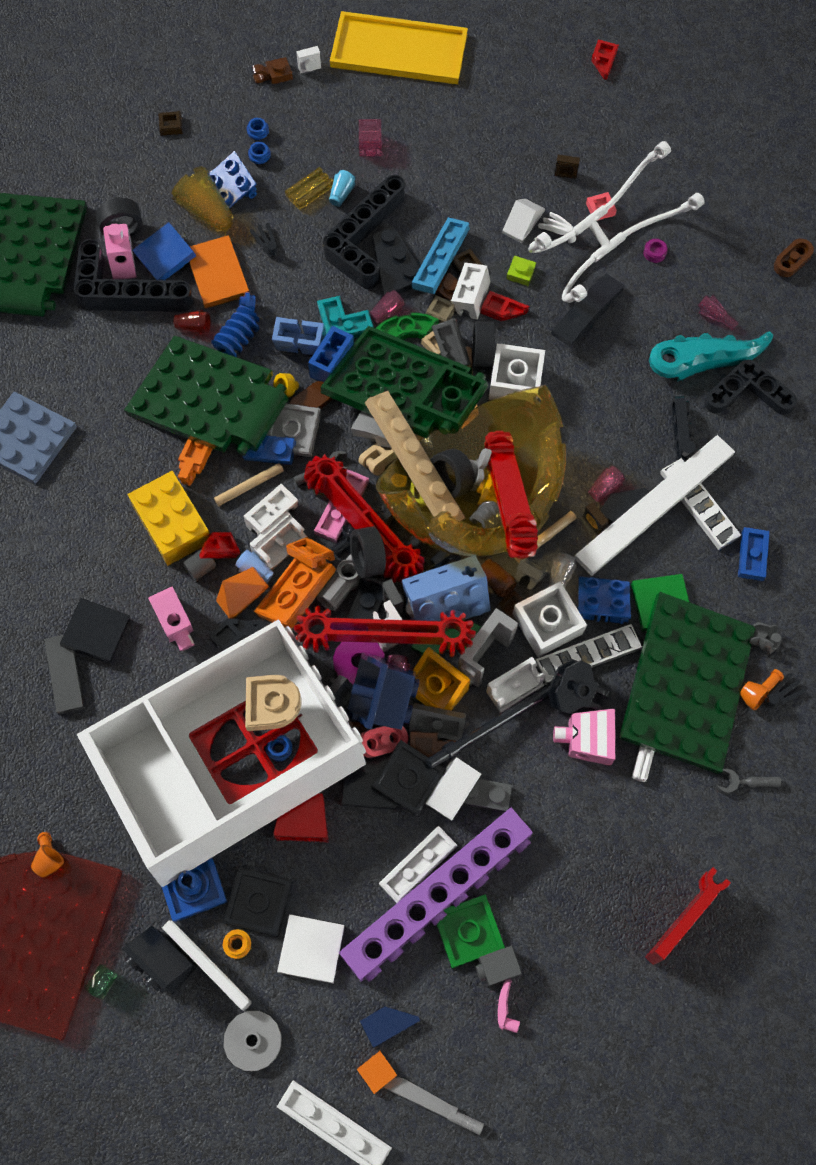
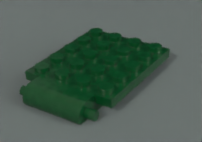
(36, 250)
(423, 384)
(208, 397)

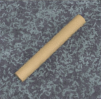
(248, 484)
(554, 529)

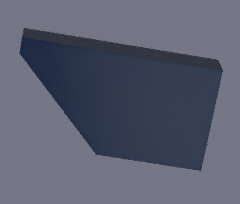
(386, 1024)

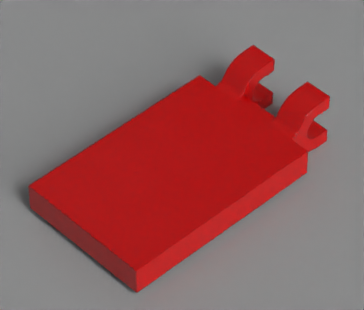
(688, 917)

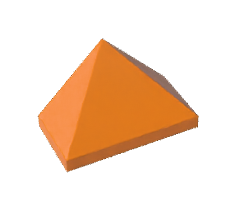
(240, 591)

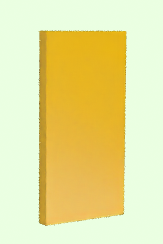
(399, 47)

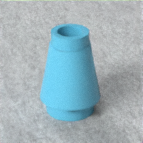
(341, 188)

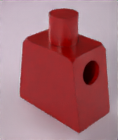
(304, 822)

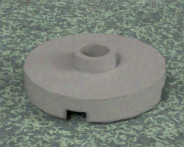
(267, 1046)

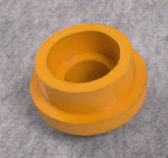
(230, 938)

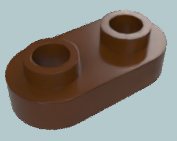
(791, 259)

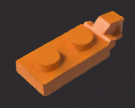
(192, 461)

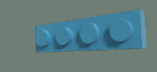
(440, 255)

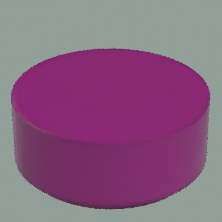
(655, 250)

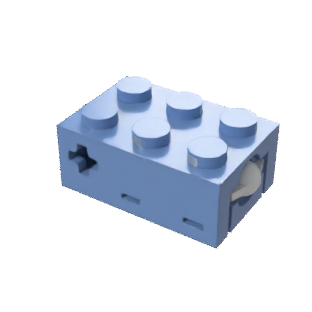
(450, 587)

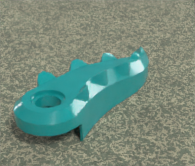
(704, 353)

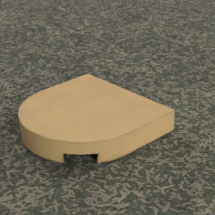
(271, 702)

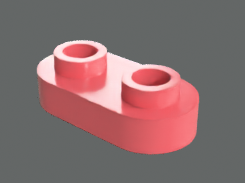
(381, 741)

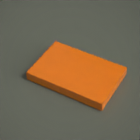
(217, 272)
(294, 592)

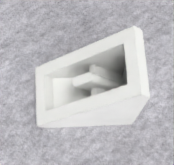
(522, 219)

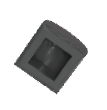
(198, 567)

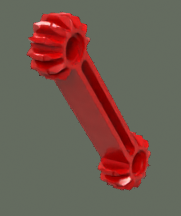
(329, 478)
(511, 497)
(384, 631)

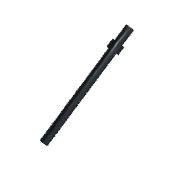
(453, 749)

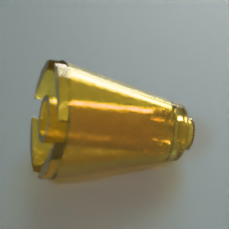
(203, 199)

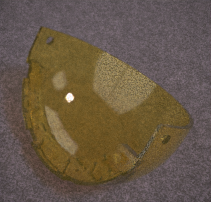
(539, 459)

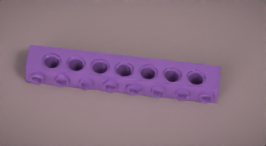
(507, 825)

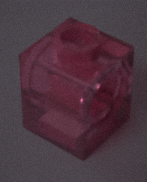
(370, 137)

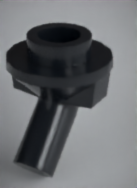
(345, 543)

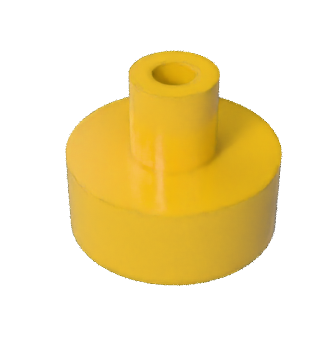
(288, 381)

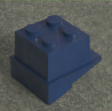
(382, 693)

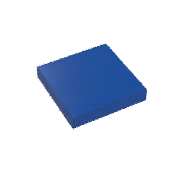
(164, 252)

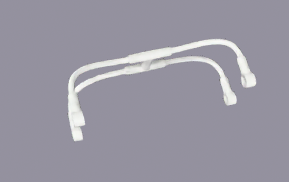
(543, 241)

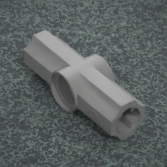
(339, 585)

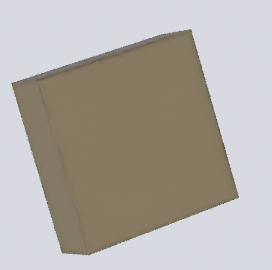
(441, 309)

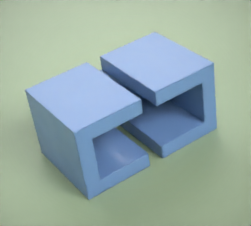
(288, 335)

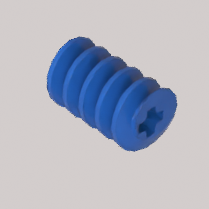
(236, 331)

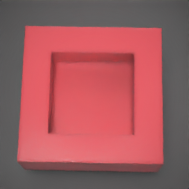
(597, 201)

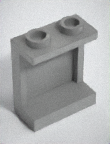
(497, 627)

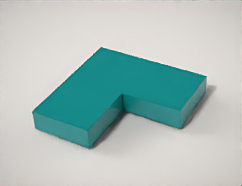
(333, 314)

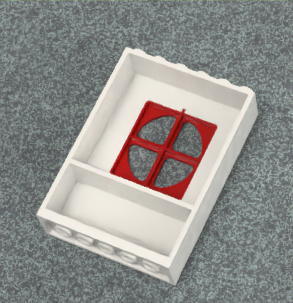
(161, 767)

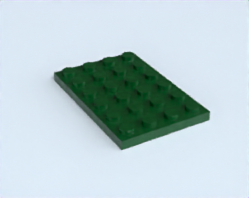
(688, 683)

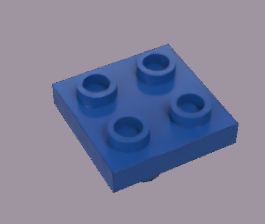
(194, 891)

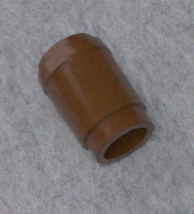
(498, 578)

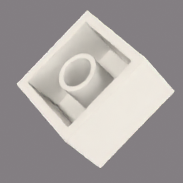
(515, 369)
(549, 619)

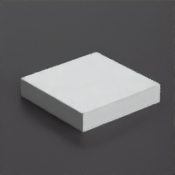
(311, 949)

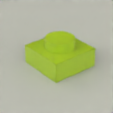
(521, 270)

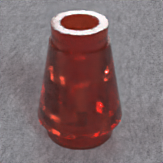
(194, 321)

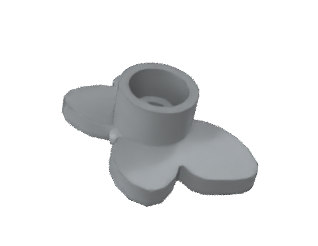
(479, 466)

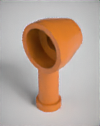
(755, 693)
(47, 858)

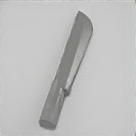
(426, 1100)

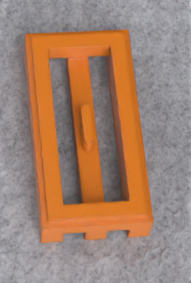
(308, 553)

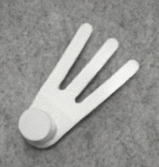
(557, 226)

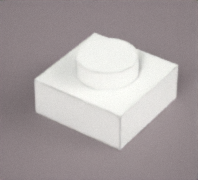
(308, 59)

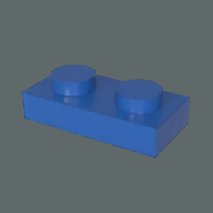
(273, 450)
(753, 554)

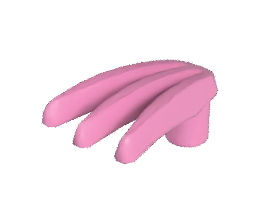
(503, 1021)

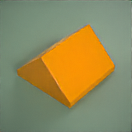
(439, 682)

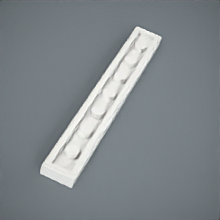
(654, 505)

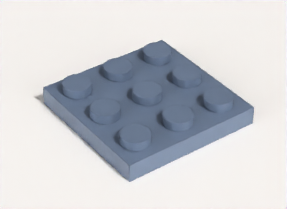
(30, 437)

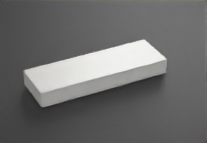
(418, 864)

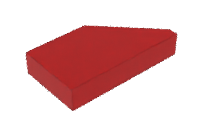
(604, 57)
(502, 307)
(220, 546)

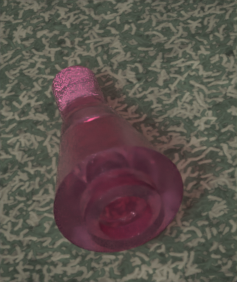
(713, 309)

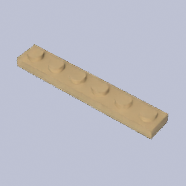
(412, 456)

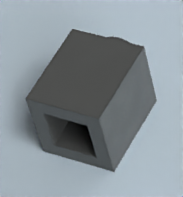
(498, 966)

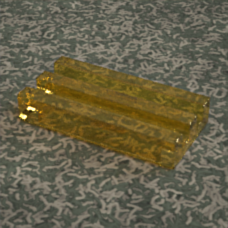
(307, 186)

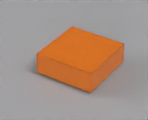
(377, 1072)

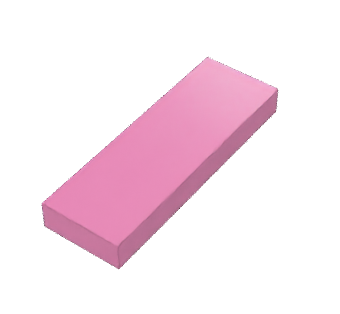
(331, 519)

